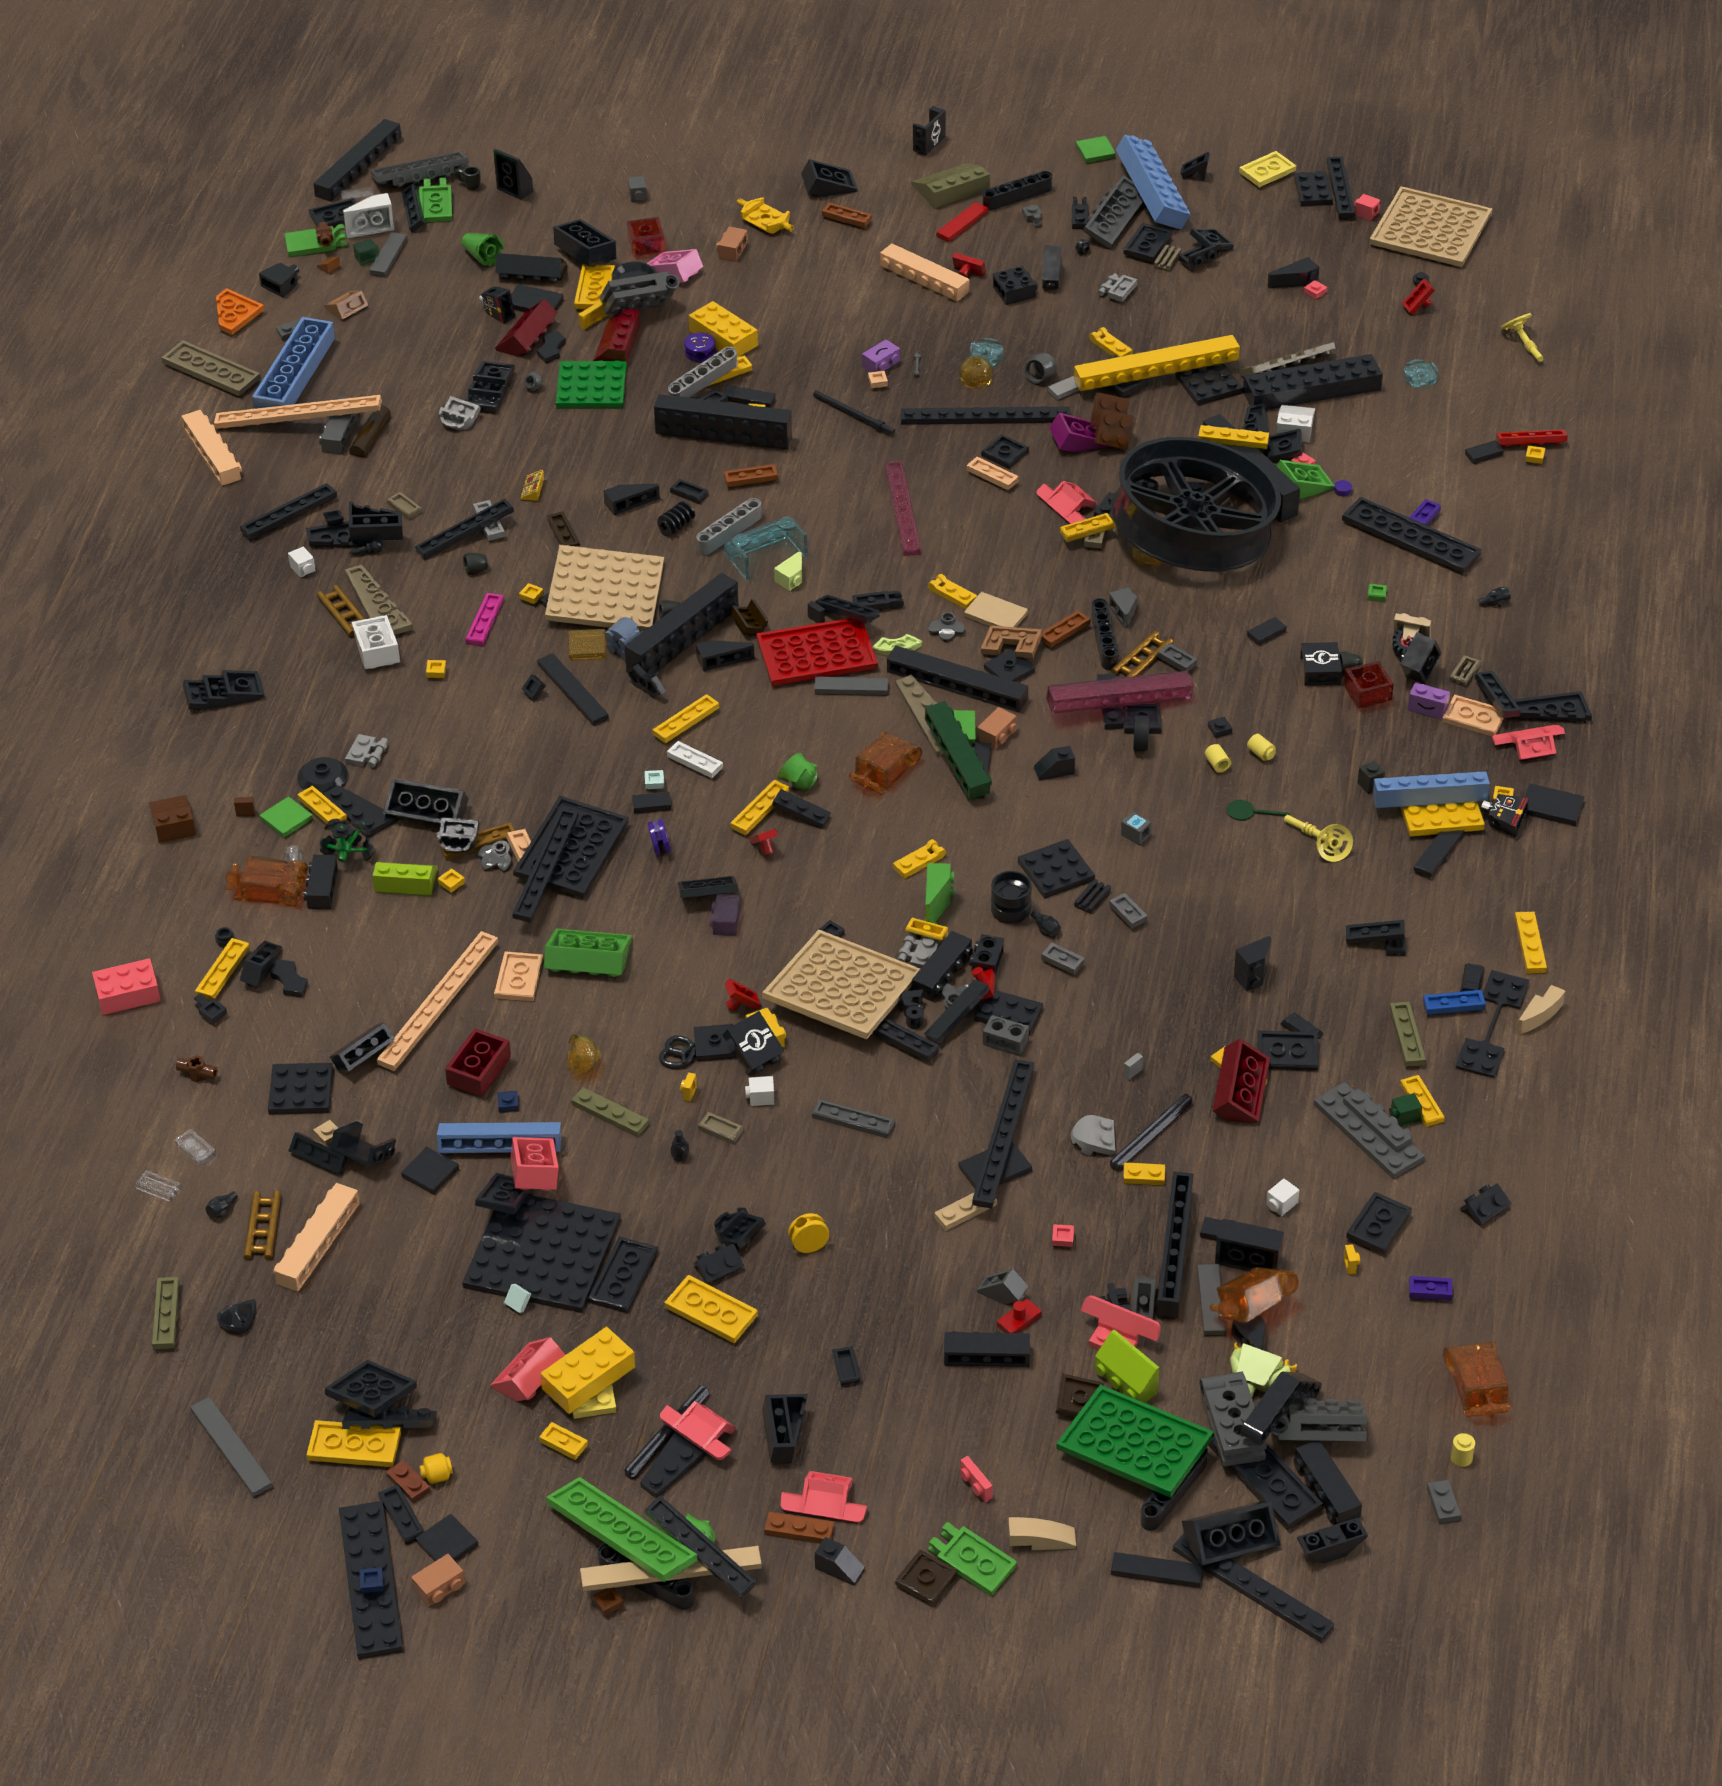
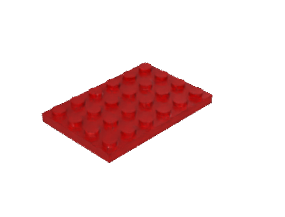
(816, 651)

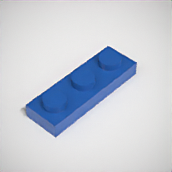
(1454, 1002)

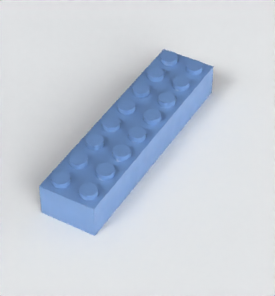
(1153, 181)
(295, 364)

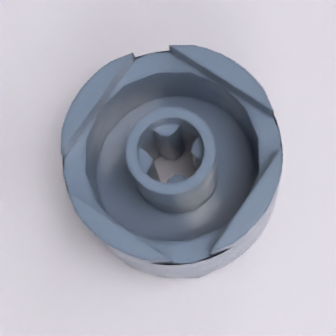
(621, 634)

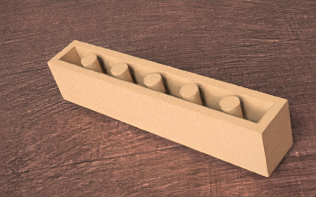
(924, 272)
(211, 447)
(316, 1237)

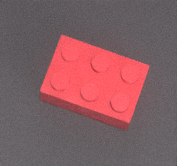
(126, 986)
(534, 1163)

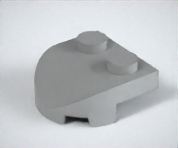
(458, 413)
(1094, 1134)

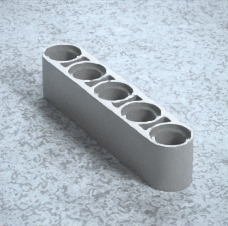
(704, 373)
(728, 526)

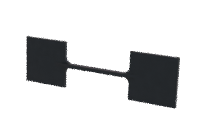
(1481, 1055)

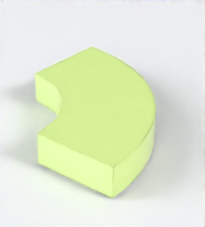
(885, 646)

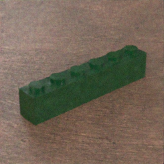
(957, 750)

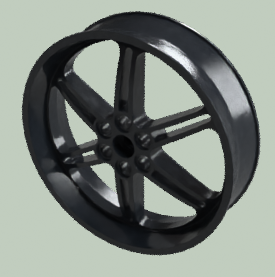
(1189, 530)

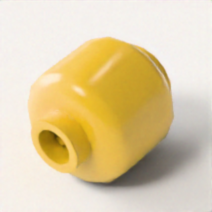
(436, 1468)

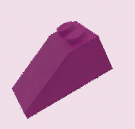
(1073, 433)

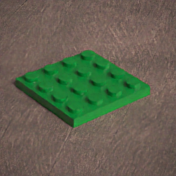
(591, 384)

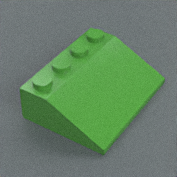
(587, 952)

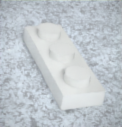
(695, 759)

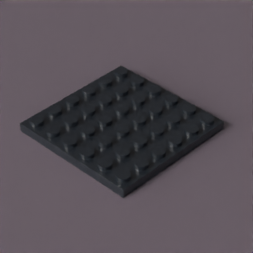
(545, 1249)

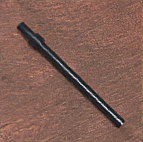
(878, 424)

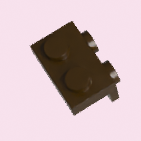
(750, 618)

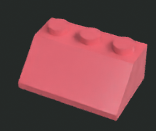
(522, 1375)

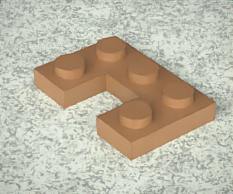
(1025, 639)

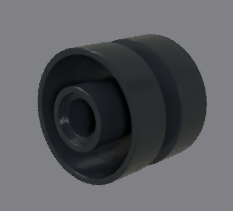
(1011, 896)

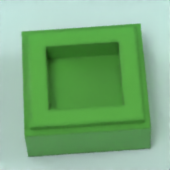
(1377, 592)

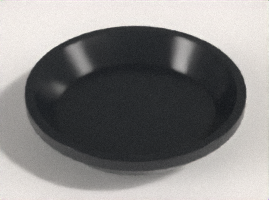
(632, 269)
(323, 774)

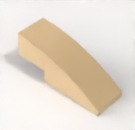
(1541, 1009)
(1040, 1534)

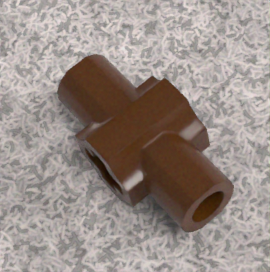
(324, 234)
(196, 1068)

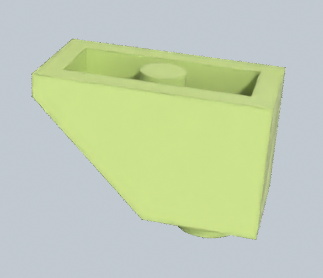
(789, 572)

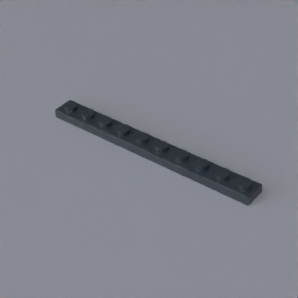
(981, 415)
(1003, 1134)

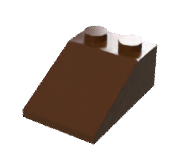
(172, 818)

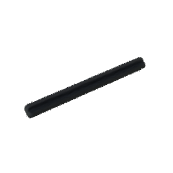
(1151, 1131)
(662, 1435)

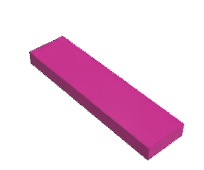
(484, 619)

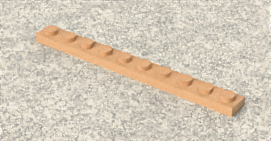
(298, 411)
(437, 1001)

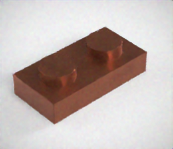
(408, 1480)

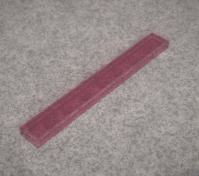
(902, 508)

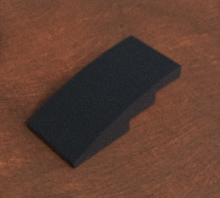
(490, 385)
(223, 690)

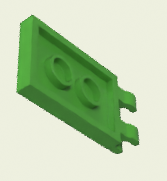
(436, 201)
(306, 241)
(973, 1558)

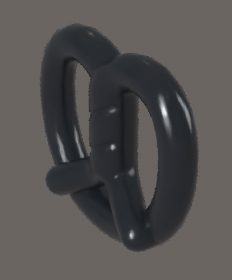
(678, 1052)

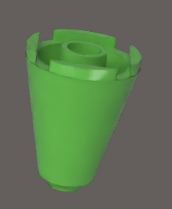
(483, 247)

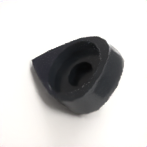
(237, 1317)

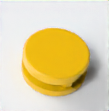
(808, 1233)

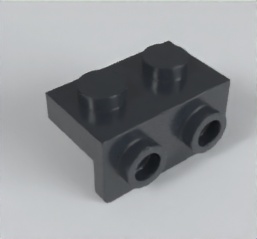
(1198, 256)
(1487, 1203)
(719, 1263)

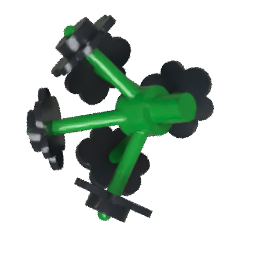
(346, 839)

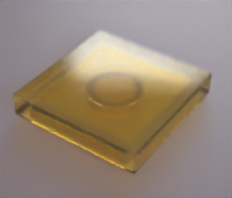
(587, 644)

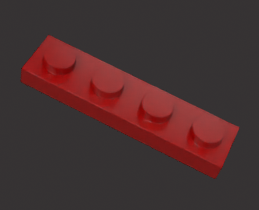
(1527, 437)

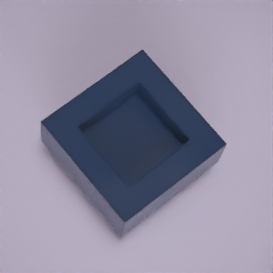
(507, 1101)
(371, 1580)

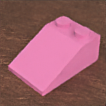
(679, 263)

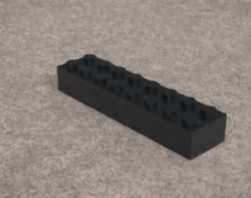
(1313, 382)
(723, 421)
(1288, 489)
(683, 625)

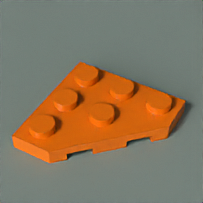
(235, 310)

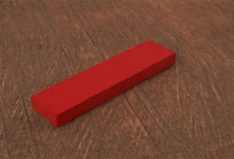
(962, 222)

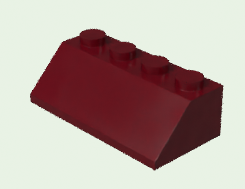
(527, 329)
(618, 336)
(1241, 1083)

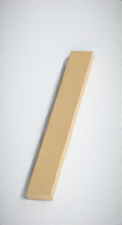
(632, 1574)

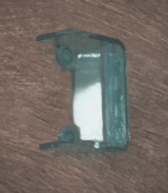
(762, 536)

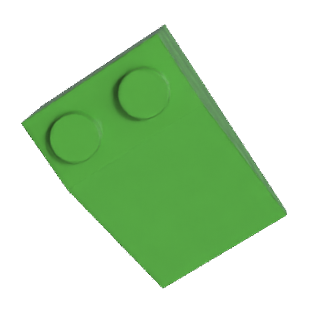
(1308, 477)
(938, 890)

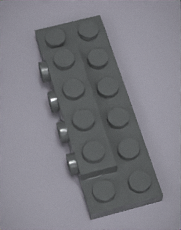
(420, 169)
(1114, 212)
(1370, 1128)

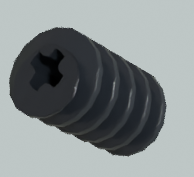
(675, 518)

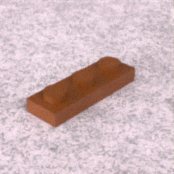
(846, 215)
(750, 475)
(1065, 628)
(798, 1527)

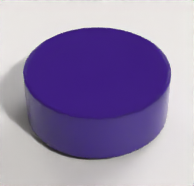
(1343, 488)

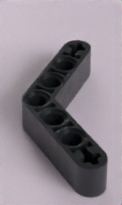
(1275, 1403)

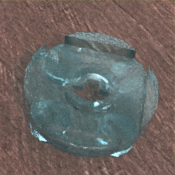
(987, 349)
(1427, 375)

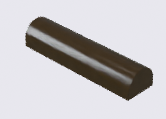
(370, 432)

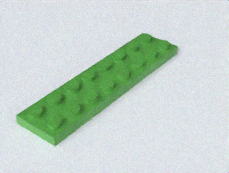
(622, 1529)

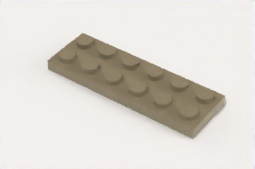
(211, 368)

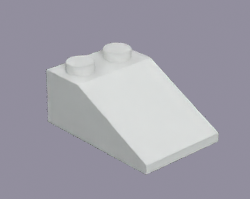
(369, 216)
(1295, 418)
(376, 642)

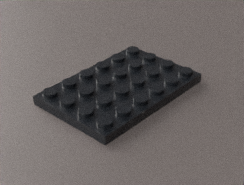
(585, 850)

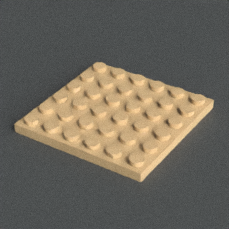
(1430, 226)
(604, 586)
(841, 984)

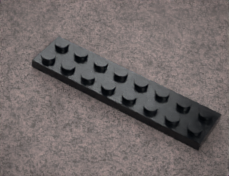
(1411, 535)
(373, 1612)

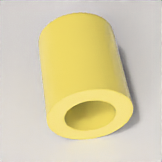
(1261, 747)
(1217, 758)
(1462, 1450)

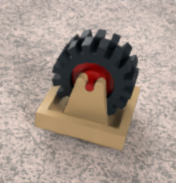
(1405, 628)

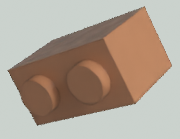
(732, 243)
(997, 727)
(438, 1580)

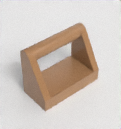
(347, 304)

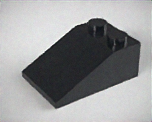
(512, 175)
(827, 179)

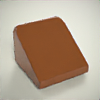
(329, 264)

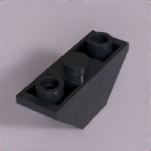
(1333, 1541)

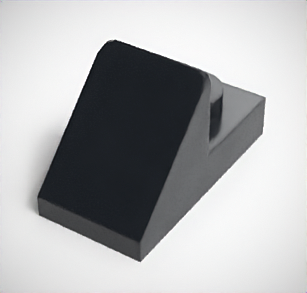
(1197, 165)

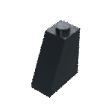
(1051, 267)

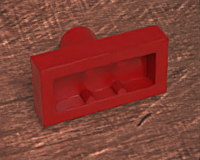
(968, 265)
(1419, 297)
(764, 840)
(986, 977)
(741, 995)
(1019, 1317)

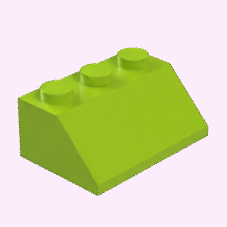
(404, 878)
(1127, 1368)

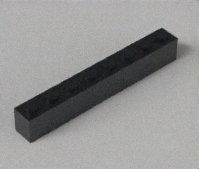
(357, 160)
(957, 678)
(1175, 1245)

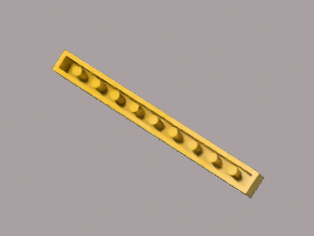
(1156, 363)

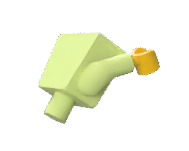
(1258, 1366)

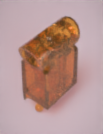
(884, 762)
(268, 880)
(1254, 1293)
(1478, 1378)

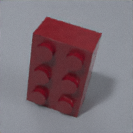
(478, 1062)

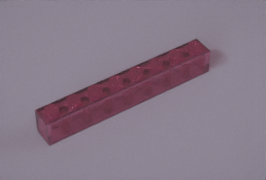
(1119, 692)

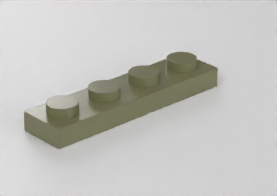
(1407, 1034)
(610, 1112)
(165, 1313)

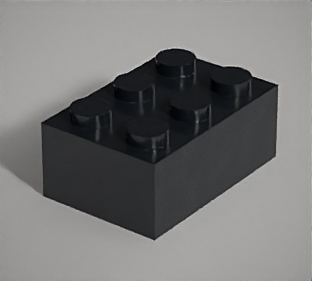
(1248, 1246)

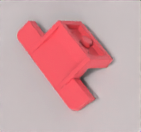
(1066, 500)
(1531, 742)
(1124, 1321)
(700, 1427)
(824, 1497)

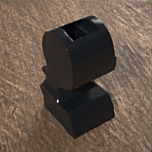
(912, 1007)

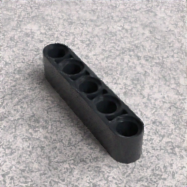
(1017, 190)
(1104, 633)
(1159, 1506)
(676, 1593)

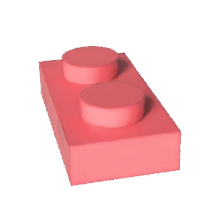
(979, 1483)

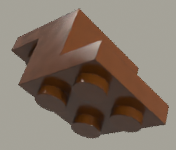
(1111, 421)

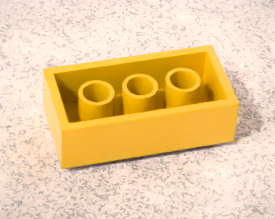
(724, 327)
(587, 1370)

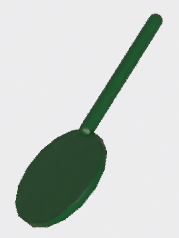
(1244, 810)

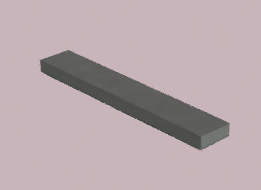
(231, 1446)

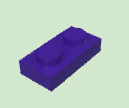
(1426, 512)
(1430, 1288)

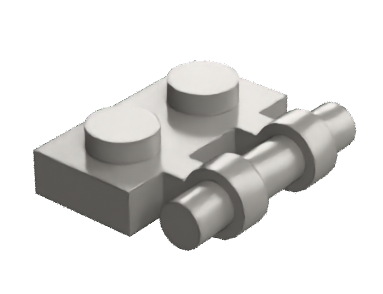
(1117, 287)
(362, 748)
(924, 949)

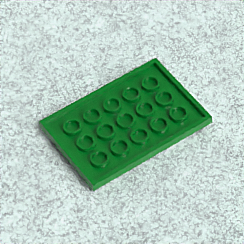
(1135, 1440)

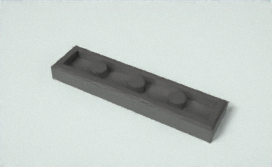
(388, 254)
(851, 685)
(853, 1118)
(1208, 1282)

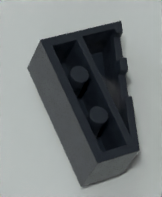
(372, 524)
(782, 1424)

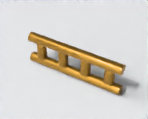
(333, 608)
(1142, 647)
(270, 1233)

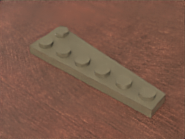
(1293, 358)
(375, 601)
(916, 701)

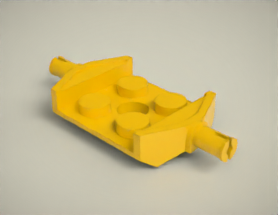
(764, 216)

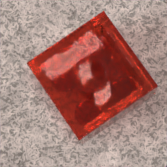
(645, 236)
(1368, 684)

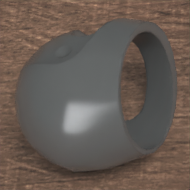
(1043, 364)

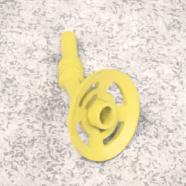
(1517, 325)
(1329, 840)

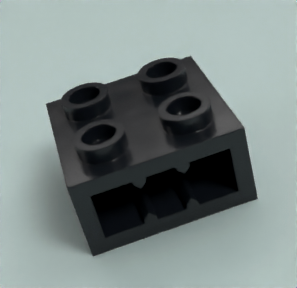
(1014, 285)

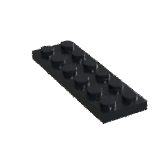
(1277, 1483)

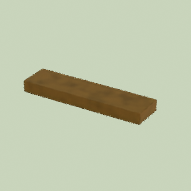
(485, 837)

